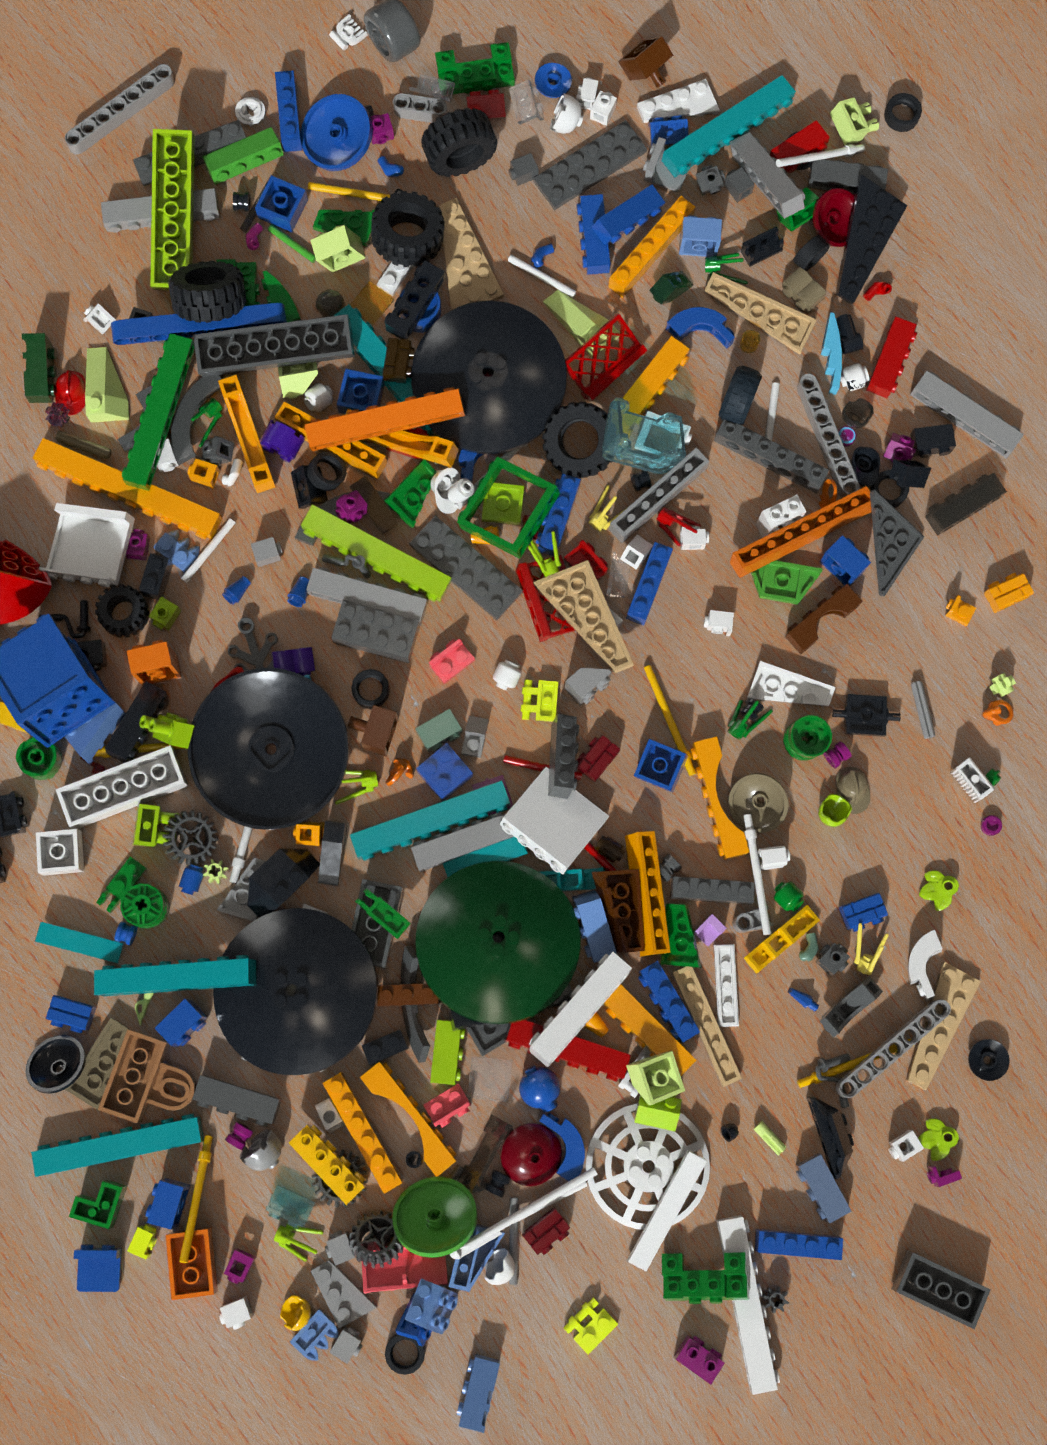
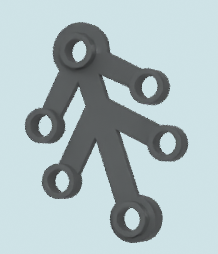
(256, 658)

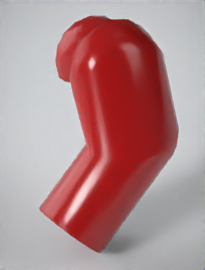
(877, 288)

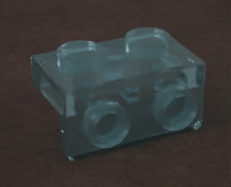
(290, 1206)

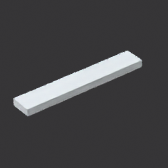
(666, 1210)

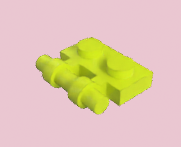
(546, 700)
(595, 1330)

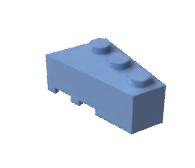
(92, 734)
(593, 925)
(469, 1267)
(478, 1392)

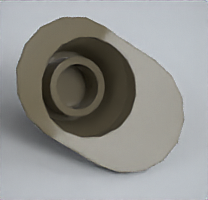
(853, 787)

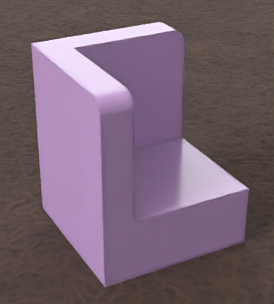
(709, 930)

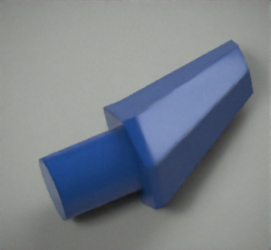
(804, 999)

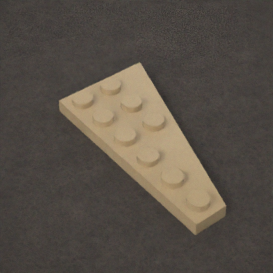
(466, 265)
(583, 605)

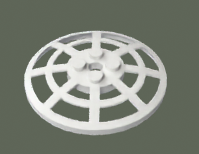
(633, 1165)

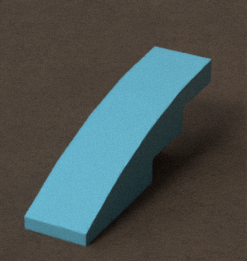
(832, 348)

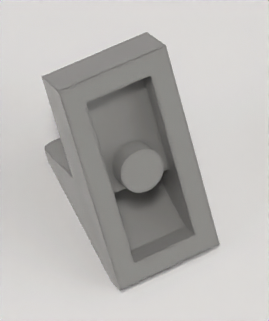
(474, 736)

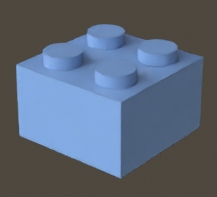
(700, 236)

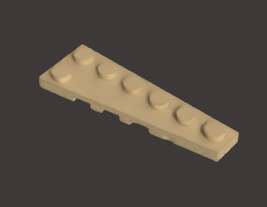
(774, 318)
(958, 990)

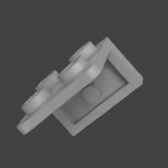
(657, 172)

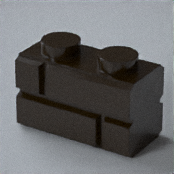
(397, 360)

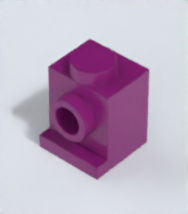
(138, 551)
(239, 1256)

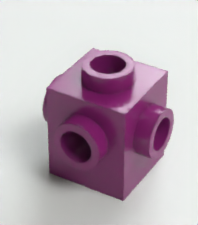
(381, 129)
(899, 448)
(351, 507)

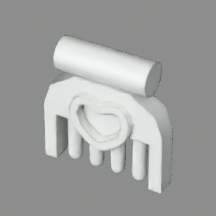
(345, 33)

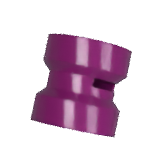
(837, 754)
(241, 1131)

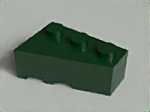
(39, 368)

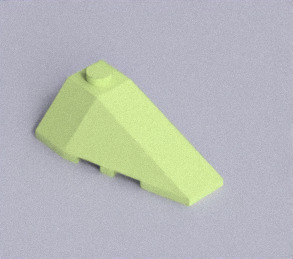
(578, 319)
(103, 389)

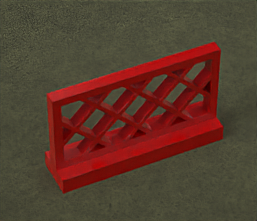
(615, 369)
(534, 603)

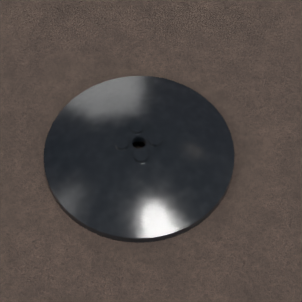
(518, 397)
(231, 741)
(332, 997)

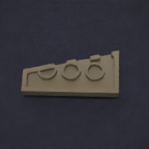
(99, 1064)

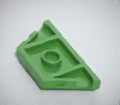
(784, 581)

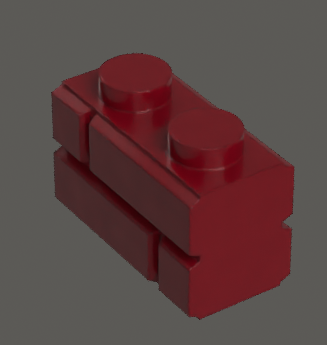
(598, 758)
(546, 1231)

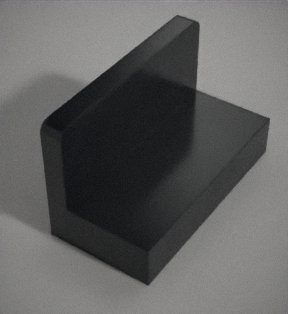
(305, 491)

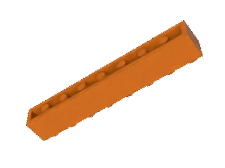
(385, 419)
(801, 532)

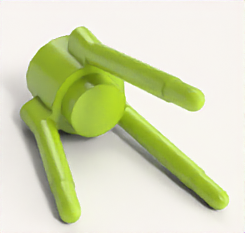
(547, 566)
(367, 778)
(285, 1237)

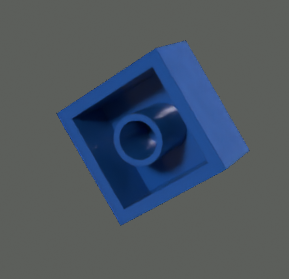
(281, 203)
(359, 391)
(845, 561)
(661, 765)
(444, 772)
(182, 1023)
(167, 1203)

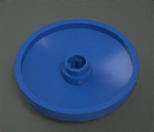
(336, 132)

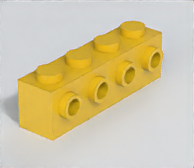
(327, 1164)

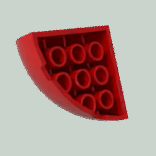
(21, 583)

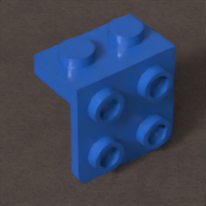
(98, 1268)

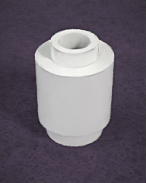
(460, 491)

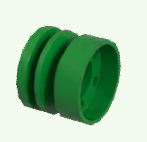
(815, 730)
(148, 917)

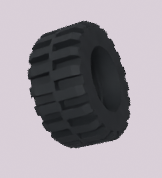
(459, 142)
(411, 209)
(207, 291)
(555, 433)

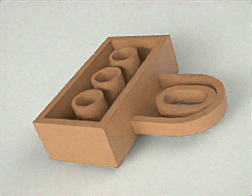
(141, 1079)

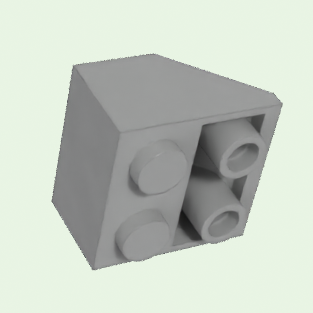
(586, 682)

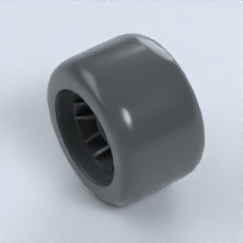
(392, 29)

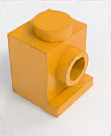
(199, 467)
(302, 836)

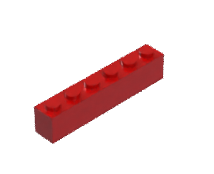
(577, 1053)

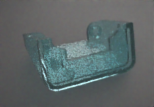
(643, 440)

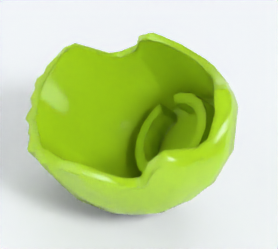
(834, 810)

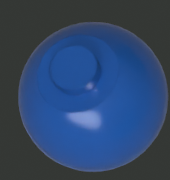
(540, 1088)

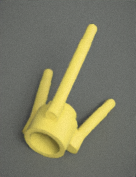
(599, 519)
(867, 962)

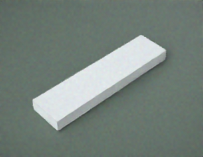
(726, 985)

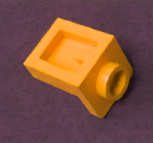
(959, 610)

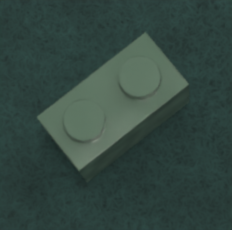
(439, 730)

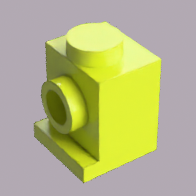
(143, 1241)

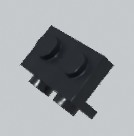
(11, 815)

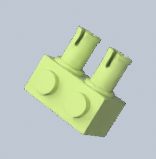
(850, 120)

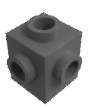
(707, 186)
(217, 450)
(826, 961)

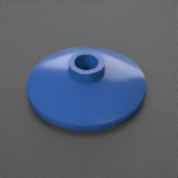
(553, 73)

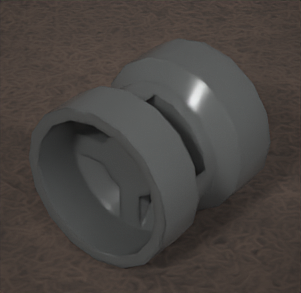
(668, 867)

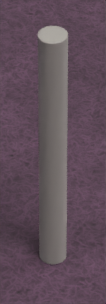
(513, 1241)

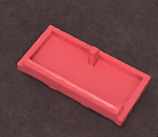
(404, 1272)

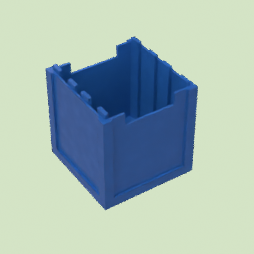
(49, 682)

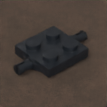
(866, 715)

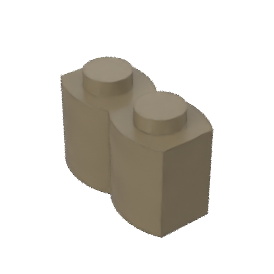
(803, 290)

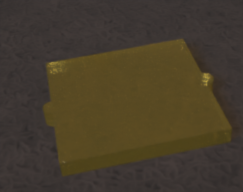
(372, 302)

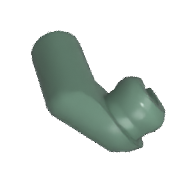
(812, 948)

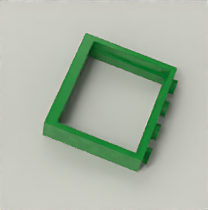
(534, 521)

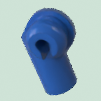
(390, 169)
(540, 253)

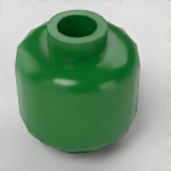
(788, 896)

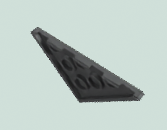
(893, 541)

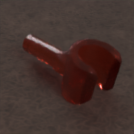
(97, 768)

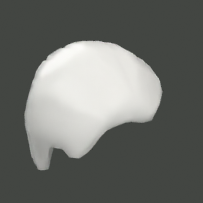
(501, 1268)

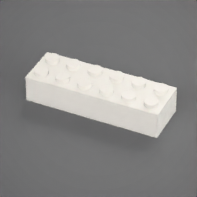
(121, 787)
(580, 1009)

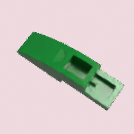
(279, 294)

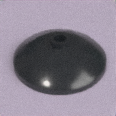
(48, 1060)

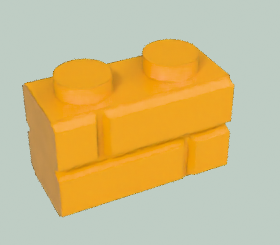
(1008, 592)

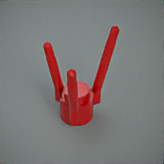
(668, 517)

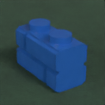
(863, 911)
(70, 1013)

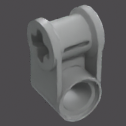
(753, 921)

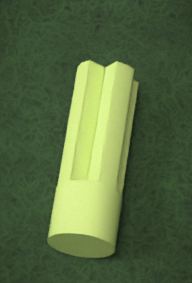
(769, 1137)

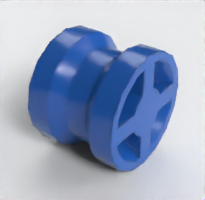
(126, 933)

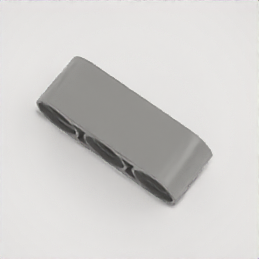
(413, 102)

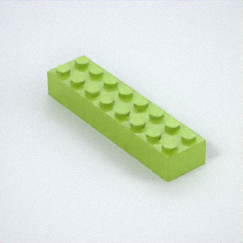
(171, 204)

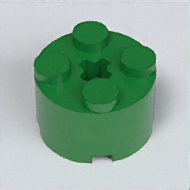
(41, 769)

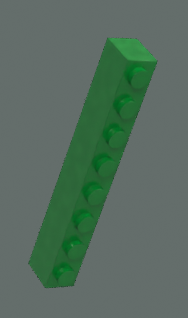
(158, 412)

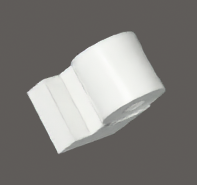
(329, 1115)

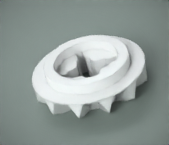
(254, 105)

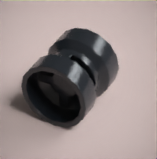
(497, 1184)

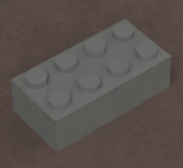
(375, 632)
(372, 934)
(940, 1289)

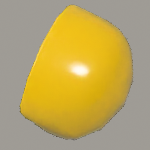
(295, 1312)

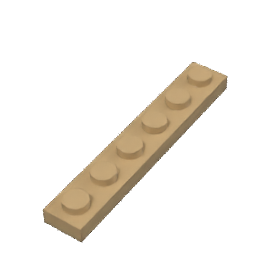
(707, 1025)

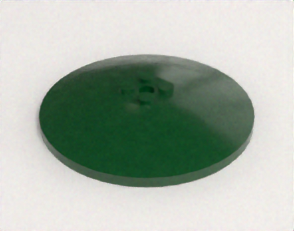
(491, 978)

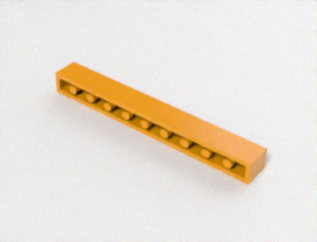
(110, 481)

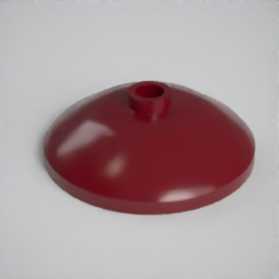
(838, 206)
(524, 1143)

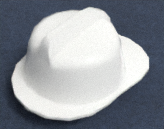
(440, 485)

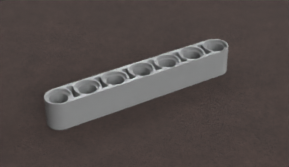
(122, 100)
(827, 427)
(902, 1046)

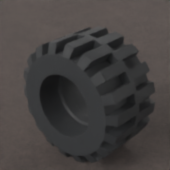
(114, 597)

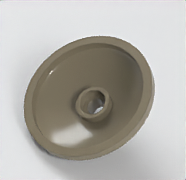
(766, 814)

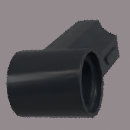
(850, 339)

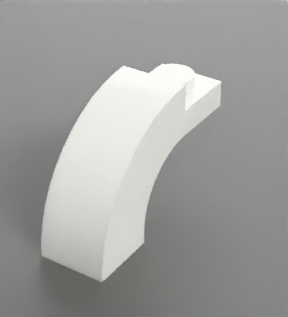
(921, 953)

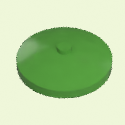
(434, 1217)

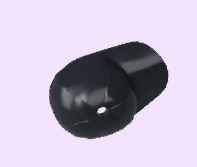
(870, 462)

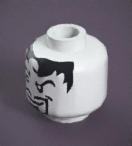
(854, 377)

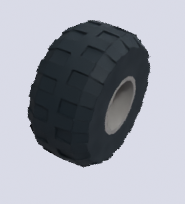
(740, 394)

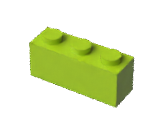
(446, 1054)

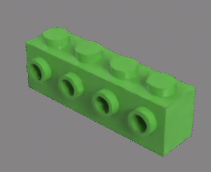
(243, 155)

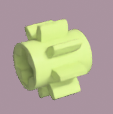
(1002, 685)
(210, 868)

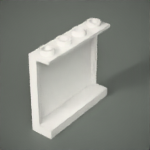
(89, 545)
(552, 825)

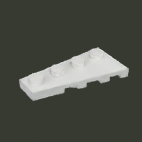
(685, 101)
(785, 686)

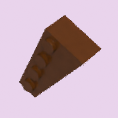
(622, 907)

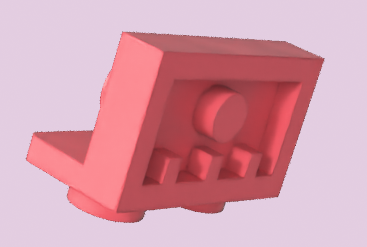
(451, 660)
(447, 1105)

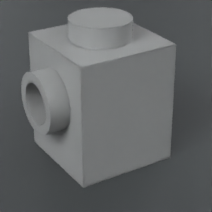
(266, 551)
(339, 1247)
(347, 1344)

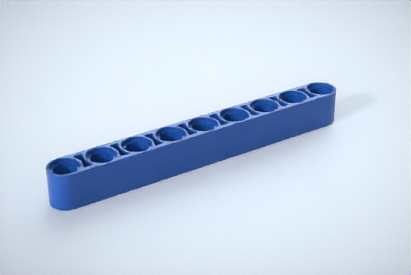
(159, 327)

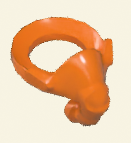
(825, 499)
(993, 711)
(400, 766)

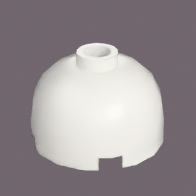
(566, 115)

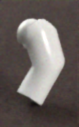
(234, 473)

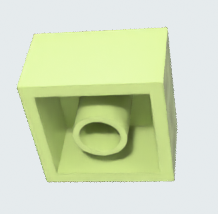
(338, 248)

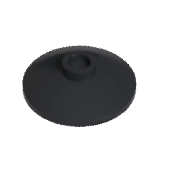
(998, 1062)

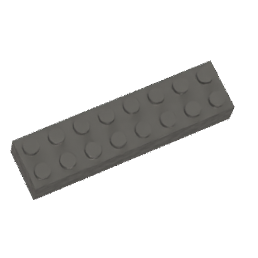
(274, 345)

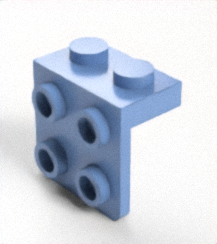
(432, 1306)

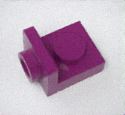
(947, 1176)

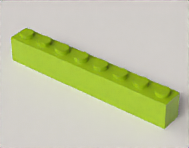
(376, 553)

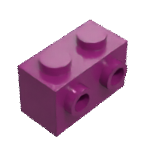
(699, 1359)

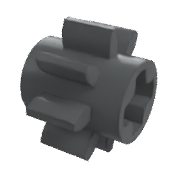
(778, 1305)

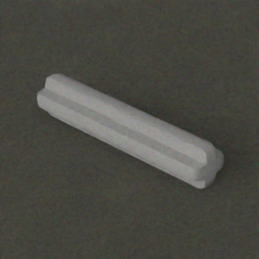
(923, 709)

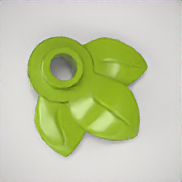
(936, 891)
(935, 1140)

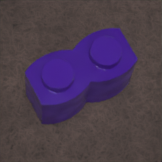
(295, 660)

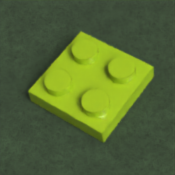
(503, 504)

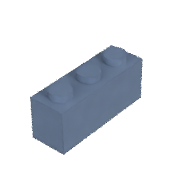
(822, 1188)

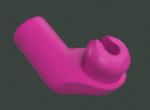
(251, 236)

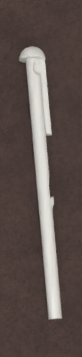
(494, 1231)

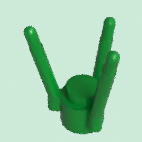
(713, 264)
(210, 409)
(738, 728)

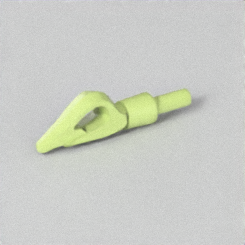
(144, 1002)

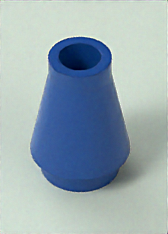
(236, 590)
(298, 593)

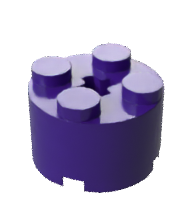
(281, 439)

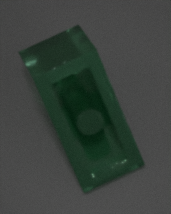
(670, 287)

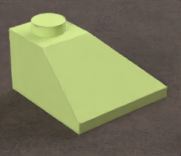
(296, 378)
(656, 1077)

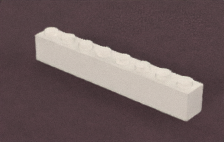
(750, 1312)

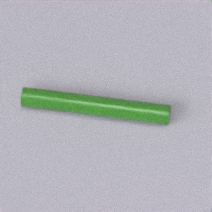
(292, 243)

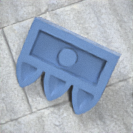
(177, 551)
(313, 1335)

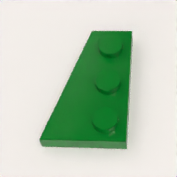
(356, 221)
(411, 493)
(681, 938)

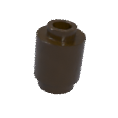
(610, 849)

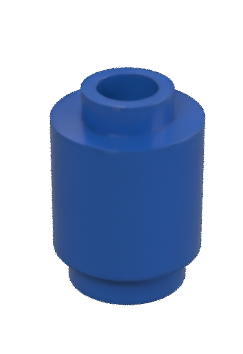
(191, 879)

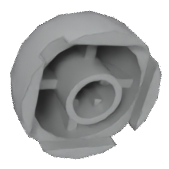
(263, 1151)

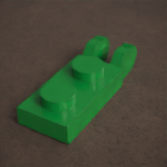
(123, 880)
(384, 915)

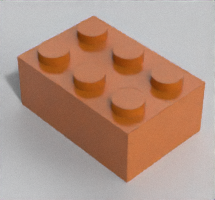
(153, 662)
(199, 1274)

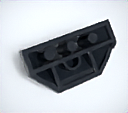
(279, 879)
(832, 1134)

